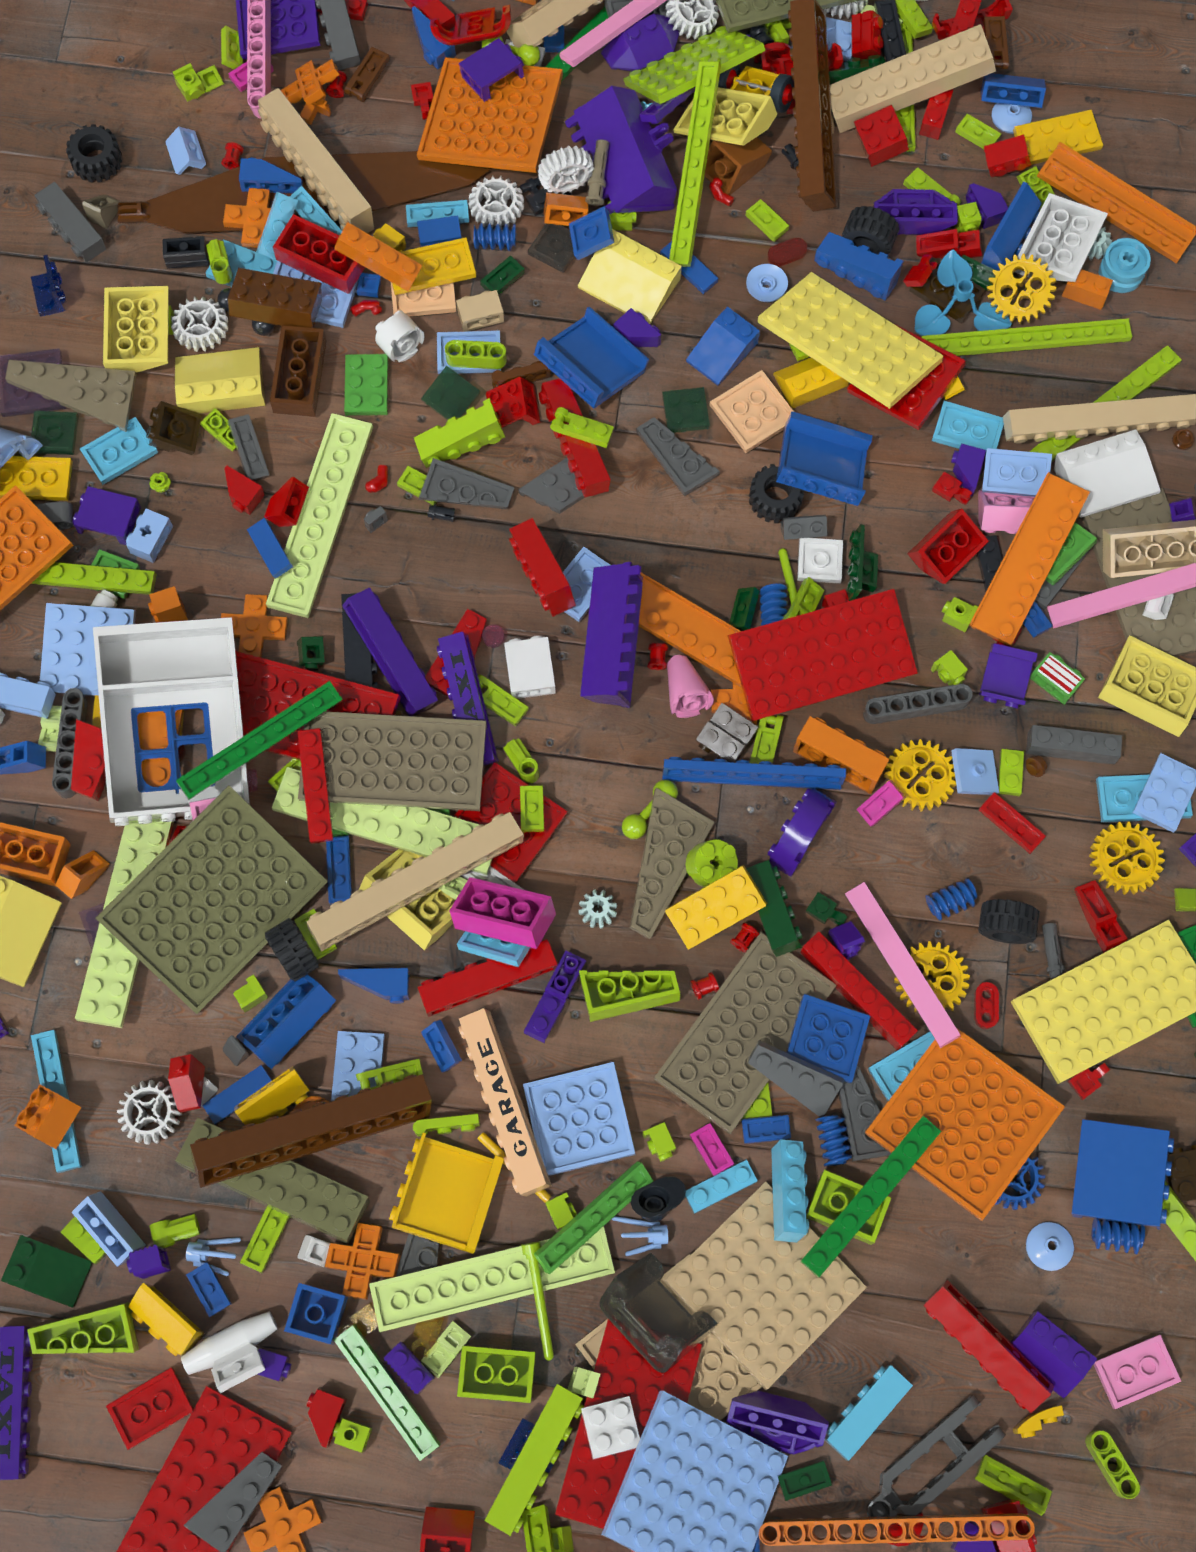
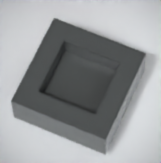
(375, 519)

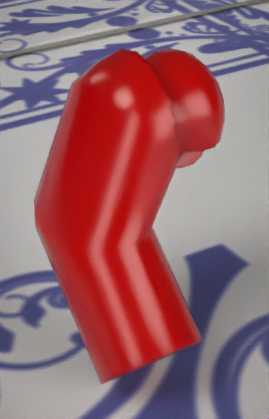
(718, 194)
(365, 305)
(378, 482)

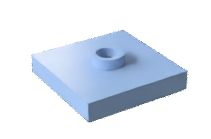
(975, 771)

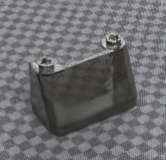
(652, 1315)

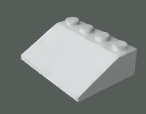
(1062, 237)
(1111, 470)

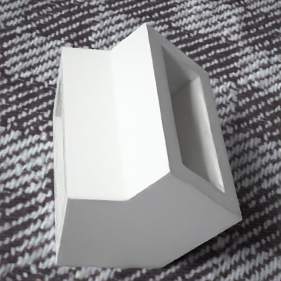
(1158, 607)

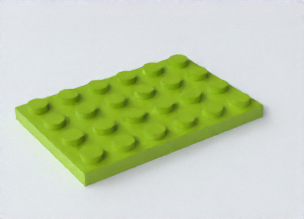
(679, 69)

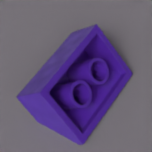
(1053, 1353)

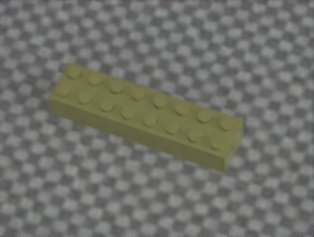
(291, 1191)

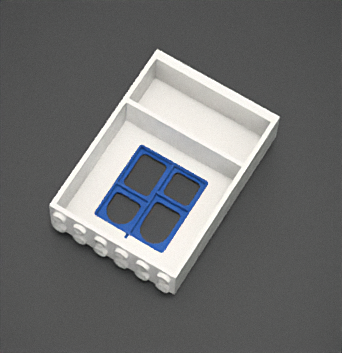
(165, 671)

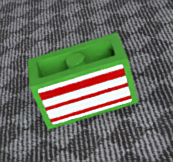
(1057, 677)

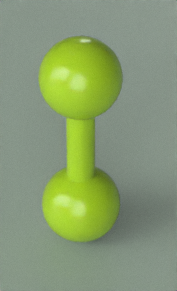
(529, 54)
(635, 825)

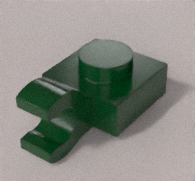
(824, 909)

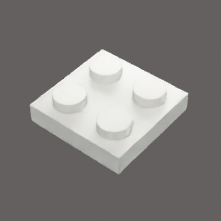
(820, 560)
(611, 1427)

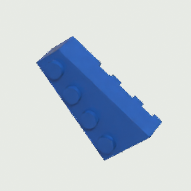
(859, 265)

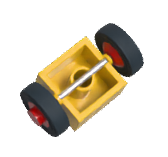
(760, 82)

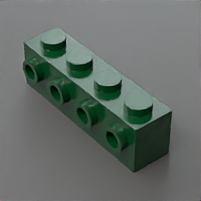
(775, 915)

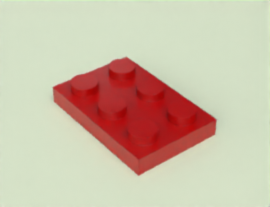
(150, 1408)

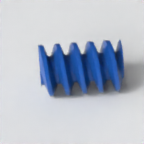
(494, 237)
(772, 603)
(951, 899)
(834, 1140)
(1118, 1235)

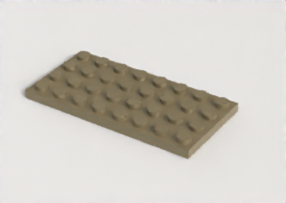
(1178, 631)
(402, 760)
(751, 1005)

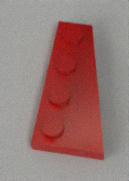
(473, 626)

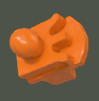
(310, 111)

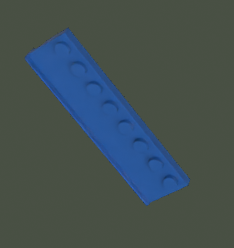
(761, 774)

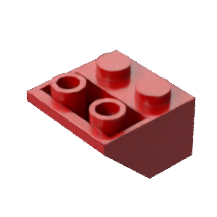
(1007, 1507)
(447, 1530)

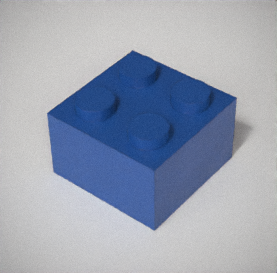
(316, 1314)

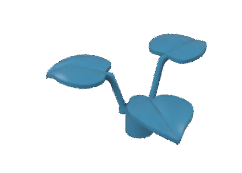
(957, 272)

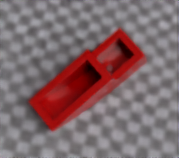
(434, 9)
(942, 242)
(1100, 916)

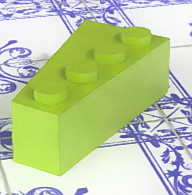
(460, 435)
(626, 991)
(93, 1332)

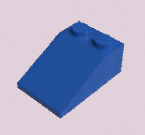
(723, 346)

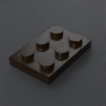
(939, 295)

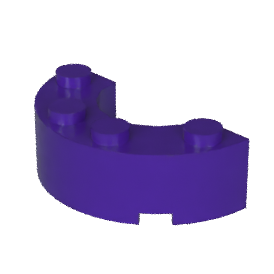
(800, 830)

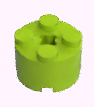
(699, 866)

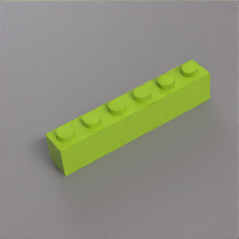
(533, 1460)

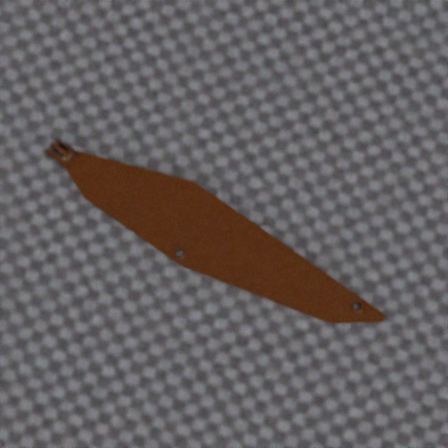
(380, 177)

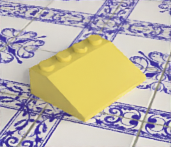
(736, 118)
(631, 277)
(135, 327)
(219, 381)
(1152, 686)
(422, 919)
(24, 926)

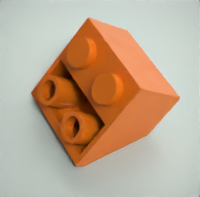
(47, 1116)

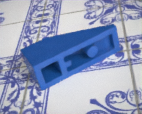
(433, 50)
(263, 175)
(22, 758)
(385, 983)

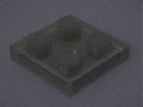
(553, 247)

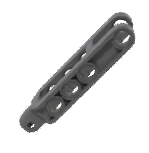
(889, 1504)

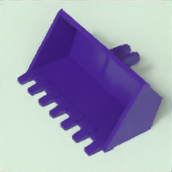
(635, 165)
(612, 634)

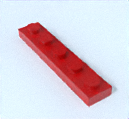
(315, 785)

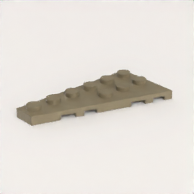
(88, 390)
(669, 838)

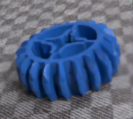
(1021, 1186)

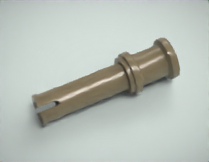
(597, 181)

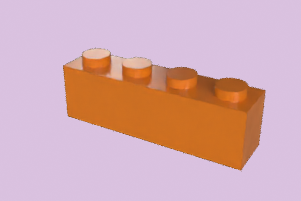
(378, 256)

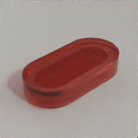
(787, 252)

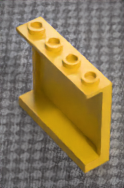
(446, 1194)

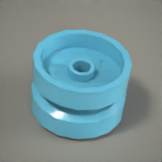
(1125, 264)

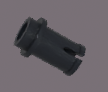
(791, 155)
(441, 513)

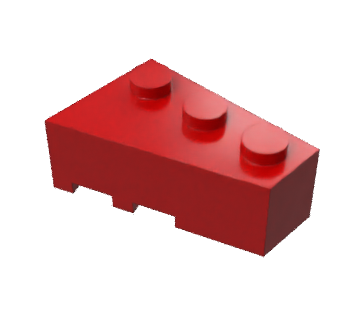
(88, 761)

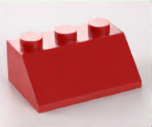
(948, 546)

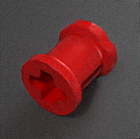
(337, 85)
(238, 150)
(657, 656)
(746, 932)
(704, 986)

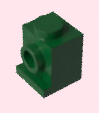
(316, 647)

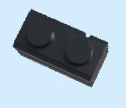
(185, 252)

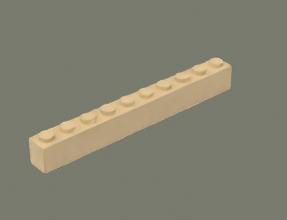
(1100, 418)
(414, 881)

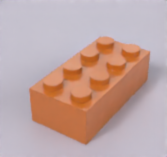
(832, 747)
(32, 854)

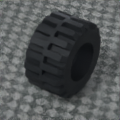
(89, 140)
(871, 228)
(768, 507)
(1009, 921)
(291, 949)

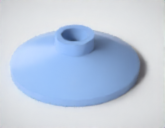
(1006, 120)
(767, 275)
(1038, 1248)

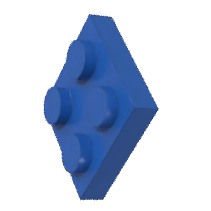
(591, 233)

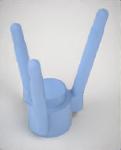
(657, 1234)
(199, 1252)

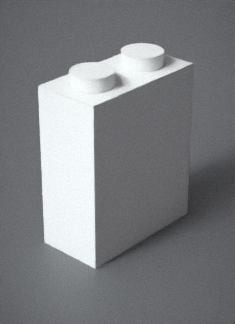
(529, 667)

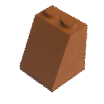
(735, 162)

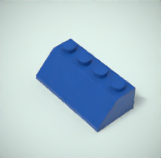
(1013, 228)
(286, 1019)

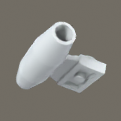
(232, 1351)

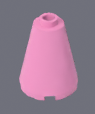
(686, 688)

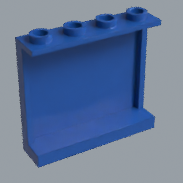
(592, 358)
(823, 458)
(1122, 1173)

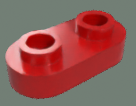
(986, 1006)

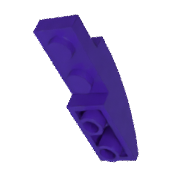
(555, 997)

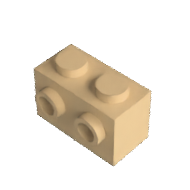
(480, 310)

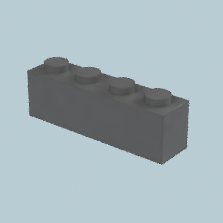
(340, 33)
(70, 222)
(1074, 744)

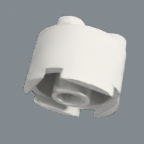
(399, 336)

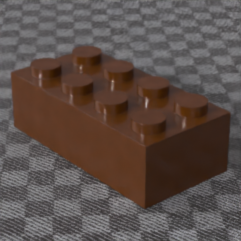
(274, 298)
(298, 371)

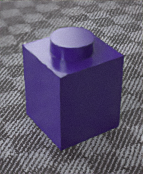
(275, 1365)

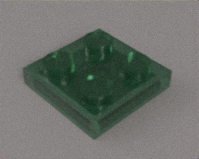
(450, 394)
(686, 410)
(55, 431)

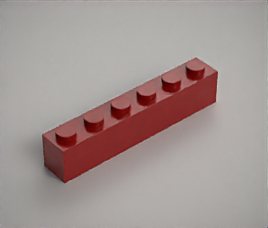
(582, 456)
(484, 979)
(858, 991)
(989, 1347)

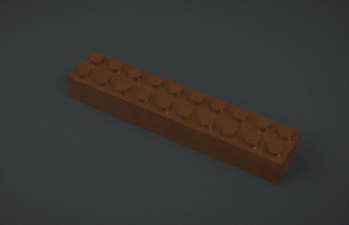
(812, 104)
(310, 1130)

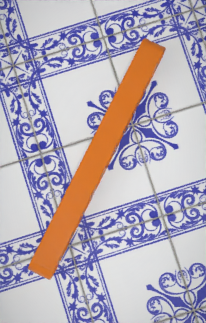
(907, 1523)

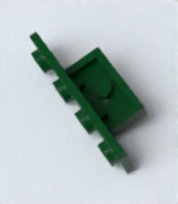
(855, 66)
(863, 565)

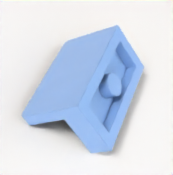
(185, 150)

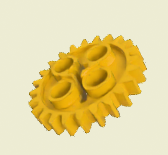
(1005, 279)
(935, 788)
(1136, 875)
(924, 959)

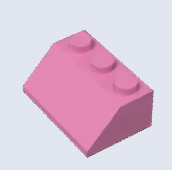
(1002, 511)

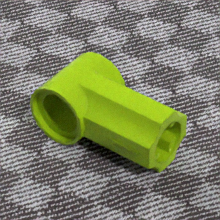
(219, 261)
(521, 760)
(168, 1232)

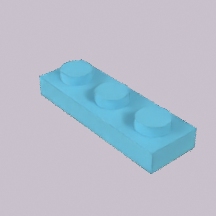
(435, 210)
(311, 211)
(279, 216)
(720, 1186)

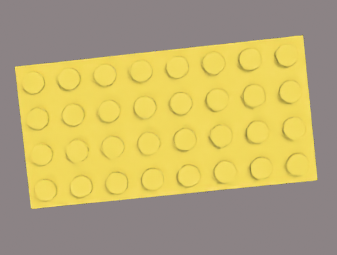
(850, 339)
(1110, 1001)

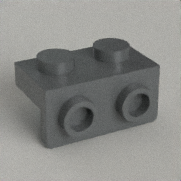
(804, 527)

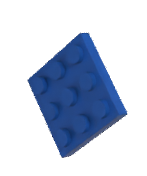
(828, 1036)

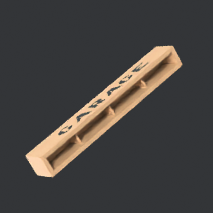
(504, 1102)

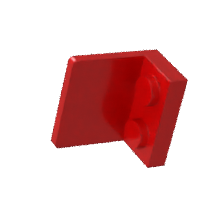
(515, 402)

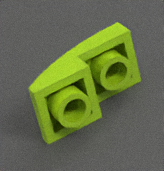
(1036, 184)
(218, 427)

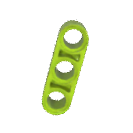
(482, 361)
(1122, 1471)

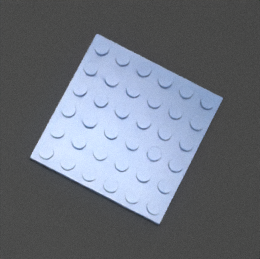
(693, 1485)

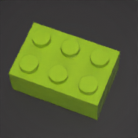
(832, 1197)
(496, 1374)

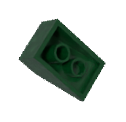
(46, 1271)

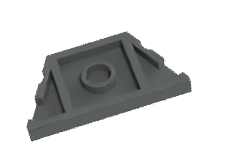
(554, 488)

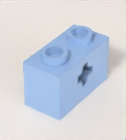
(149, 535)

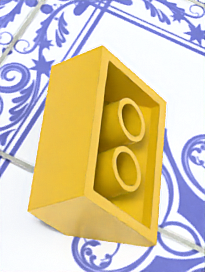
(807, 382)
(273, 1098)
(164, 1320)

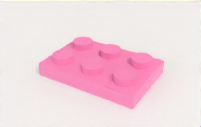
(1136, 1372)

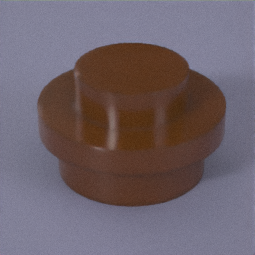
(1183, 439)
(1036, 766)

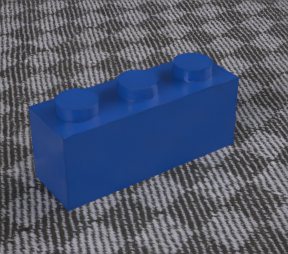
(1013, 90)

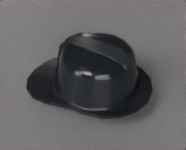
(658, 1198)

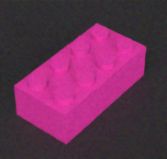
(503, 912)

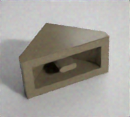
(101, 209)

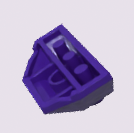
(641, 44)
(919, 210)
(778, 1421)

